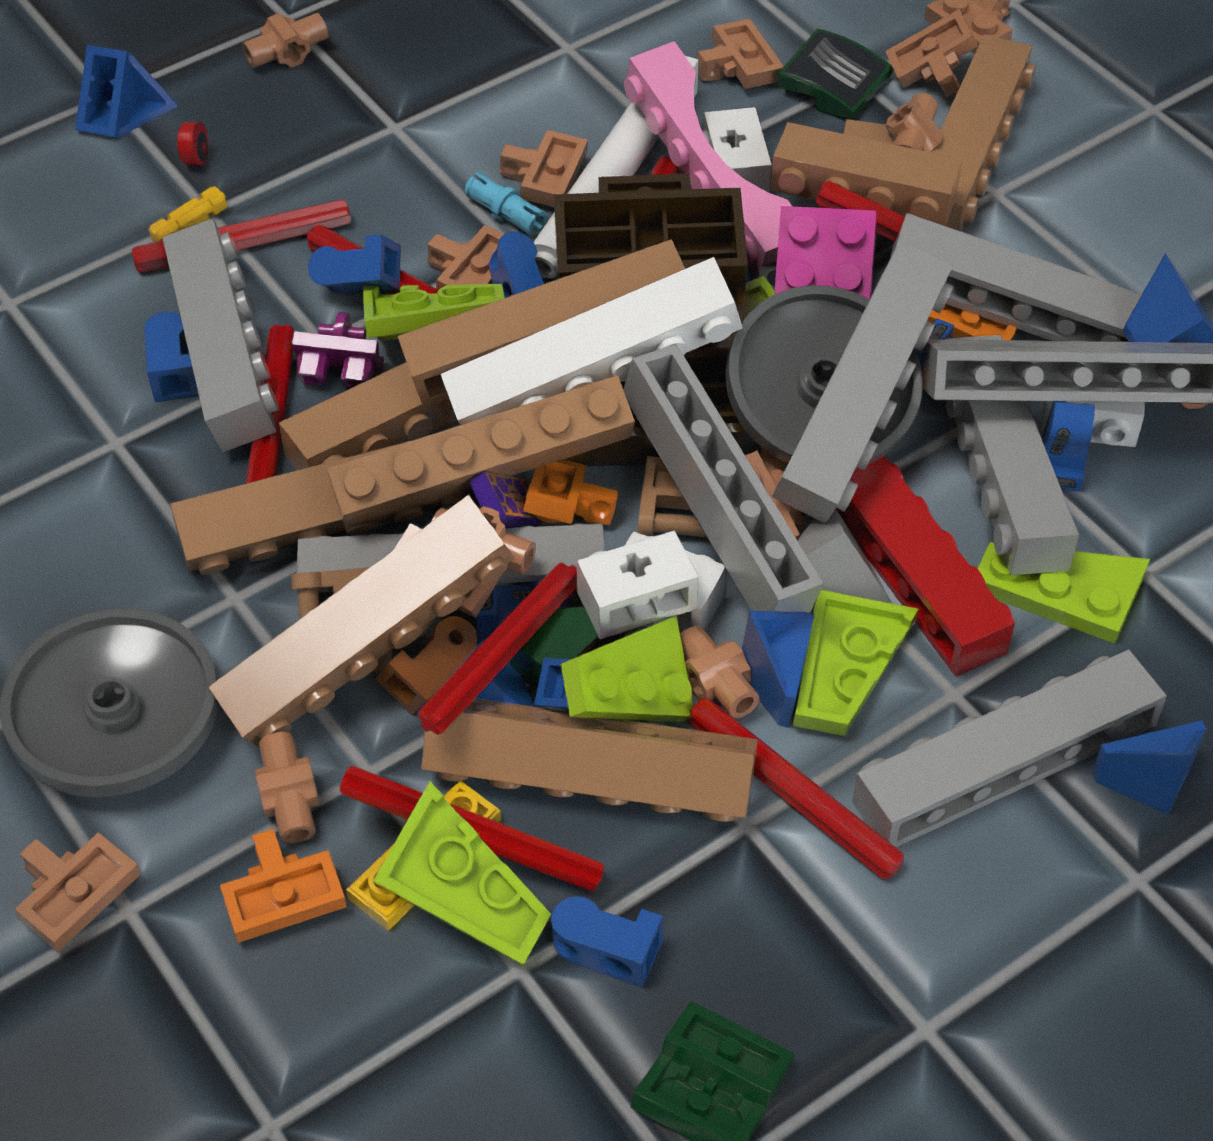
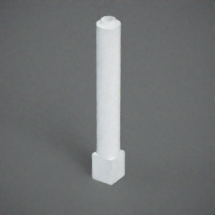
(617, 156)

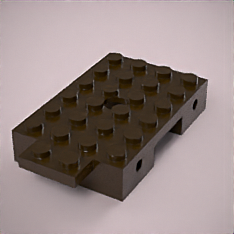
(640, 214)

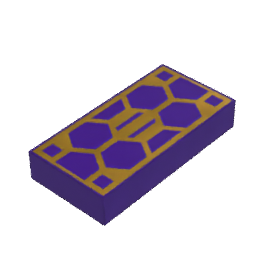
(506, 496)

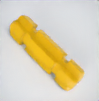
(189, 213)

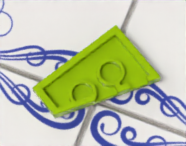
(399, 313)
(1087, 598)
(846, 658)
(632, 678)
(460, 880)

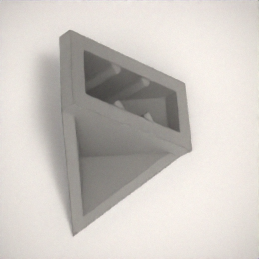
(840, 560)

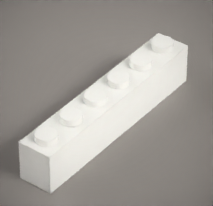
(598, 344)

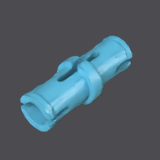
(506, 204)

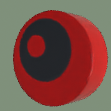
(192, 143)

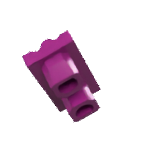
(339, 347)

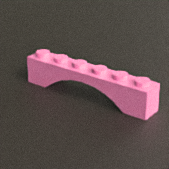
(663, 89)

